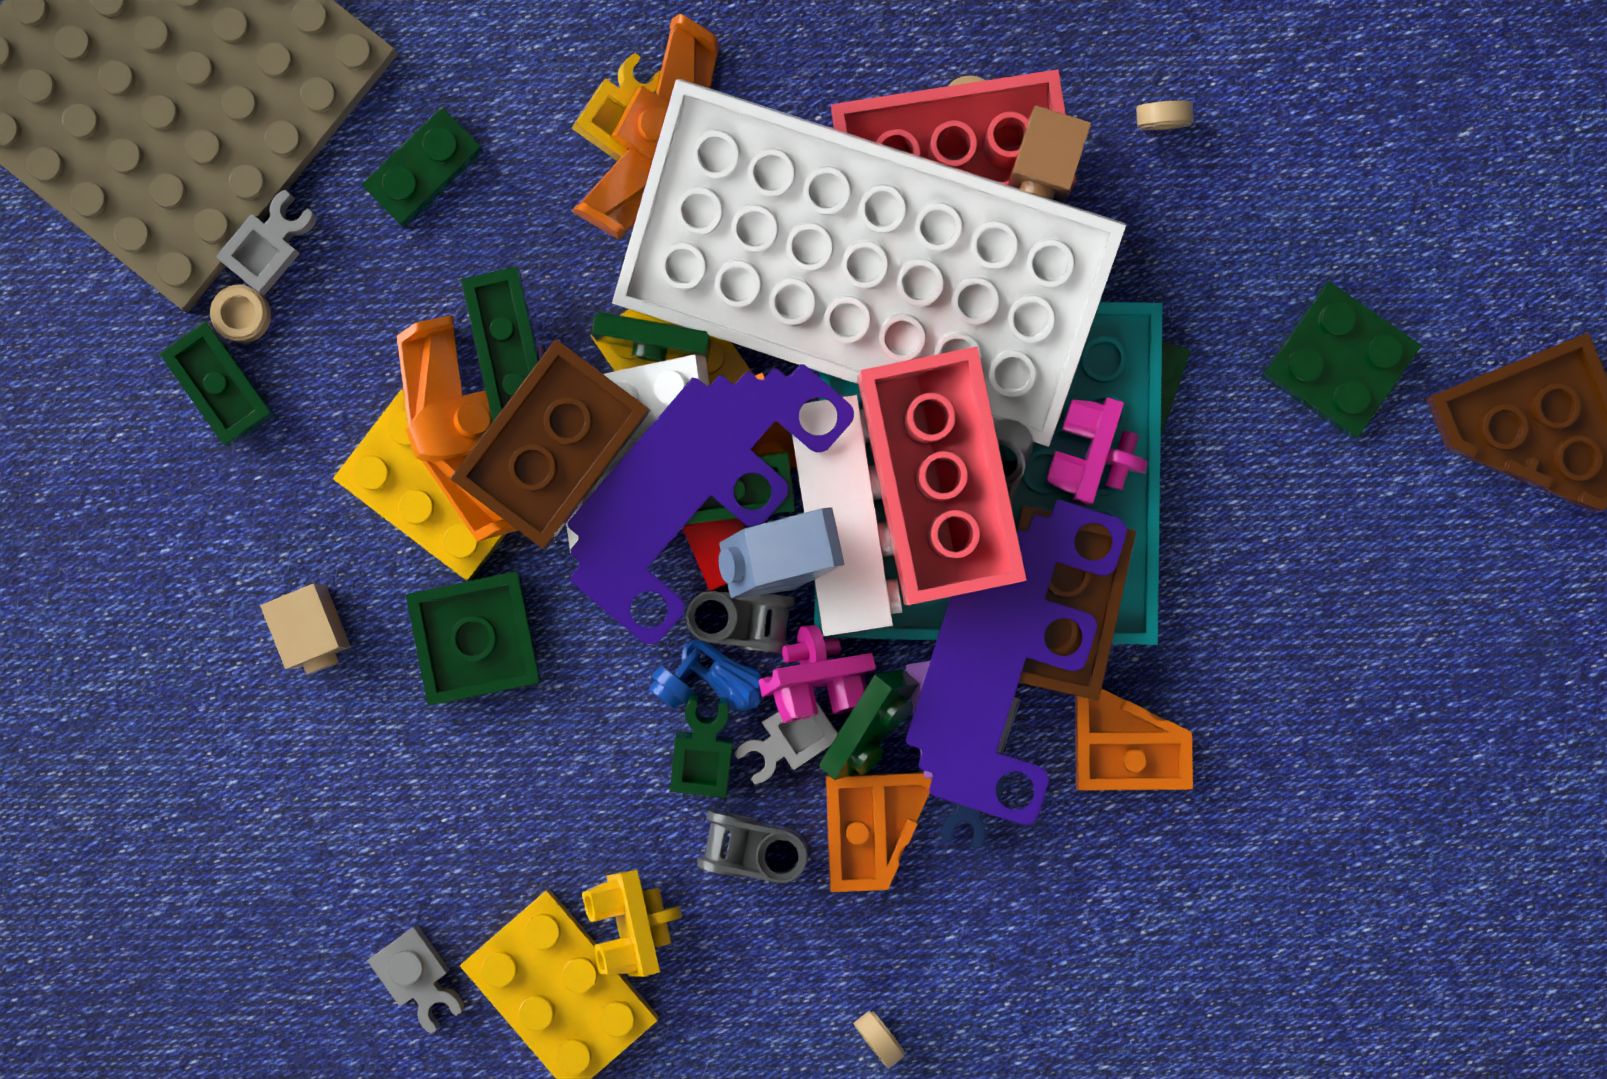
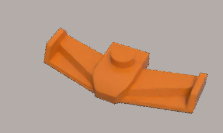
(617, 196)
(441, 420)

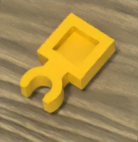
(607, 107)

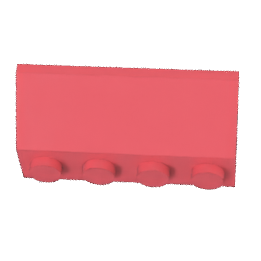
(957, 125)
(941, 476)

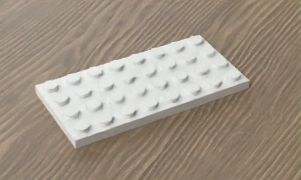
(861, 254)

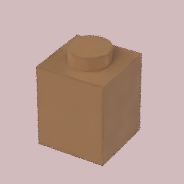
(1049, 153)

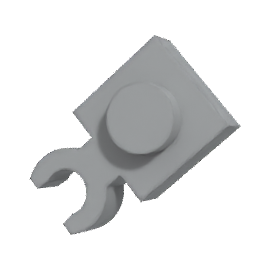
(260, 250)
(793, 740)
(411, 970)

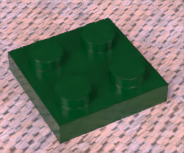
(1341, 360)
(473, 638)

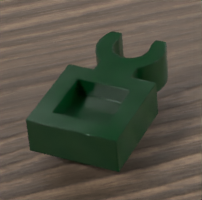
(702, 757)

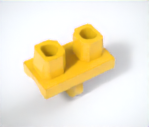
(624, 900)

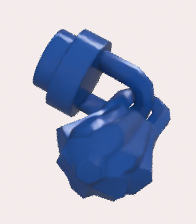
(725, 677)

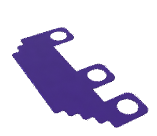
(681, 460)
(982, 660)

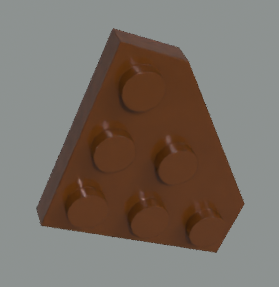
(1536, 421)

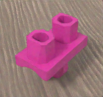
(1099, 425)
(795, 684)

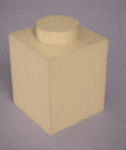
(306, 628)

